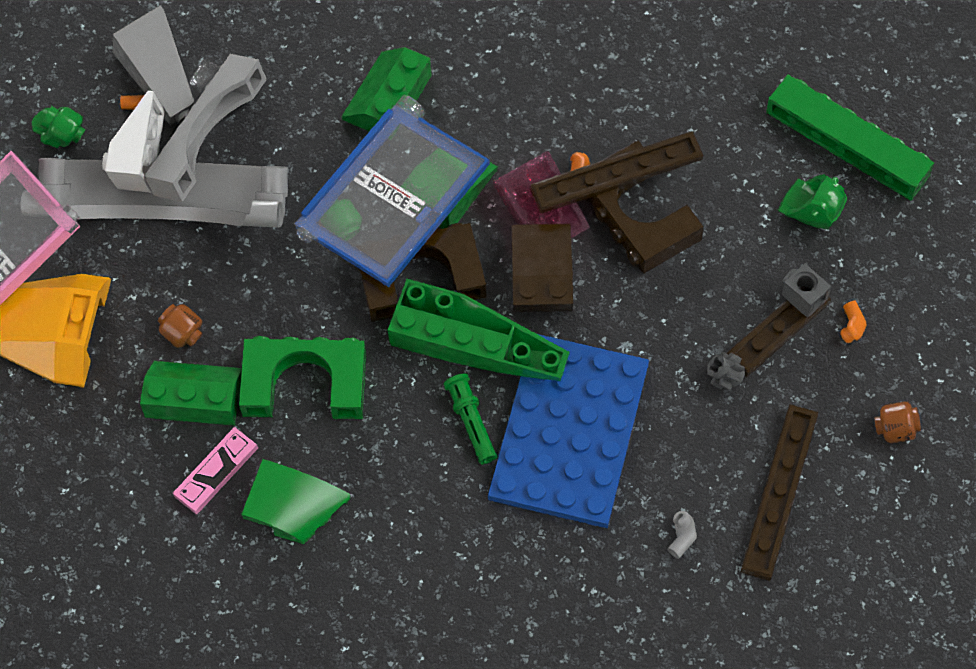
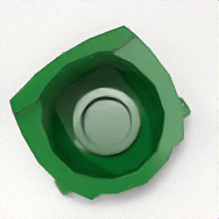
(814, 202)

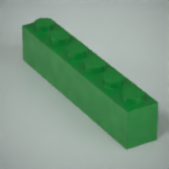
(850, 137)

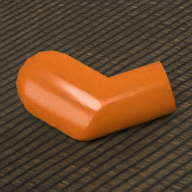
(856, 324)

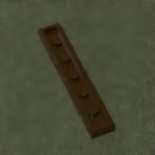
(616, 172)
(779, 492)

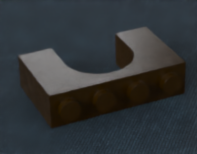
(646, 242)
(451, 247)

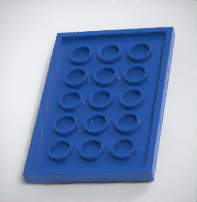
(571, 436)

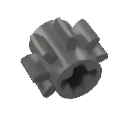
(726, 371)

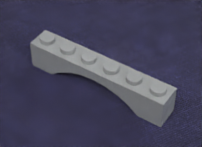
(233, 85)

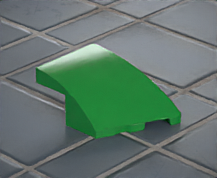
(291, 501)

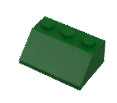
(392, 76)
(191, 392)

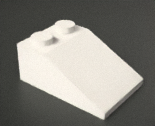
(135, 146)

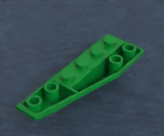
(470, 334)

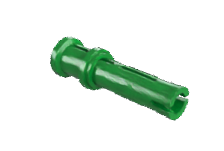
(466, 406)

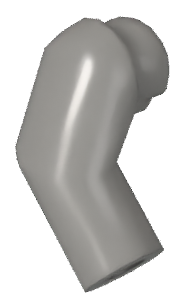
(685, 533)

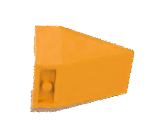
(50, 325)

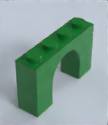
(268, 358)

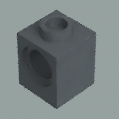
(804, 301)

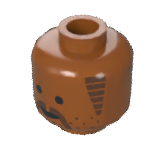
(180, 325)
(898, 422)

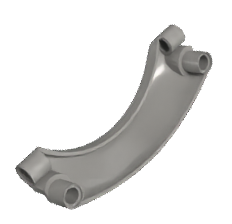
(221, 195)

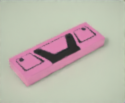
(215, 470)

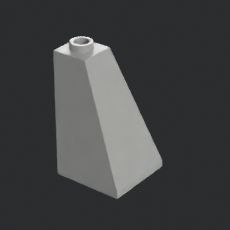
(154, 63)

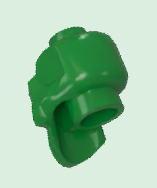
(58, 126)

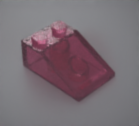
(517, 196)

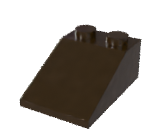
(542, 268)

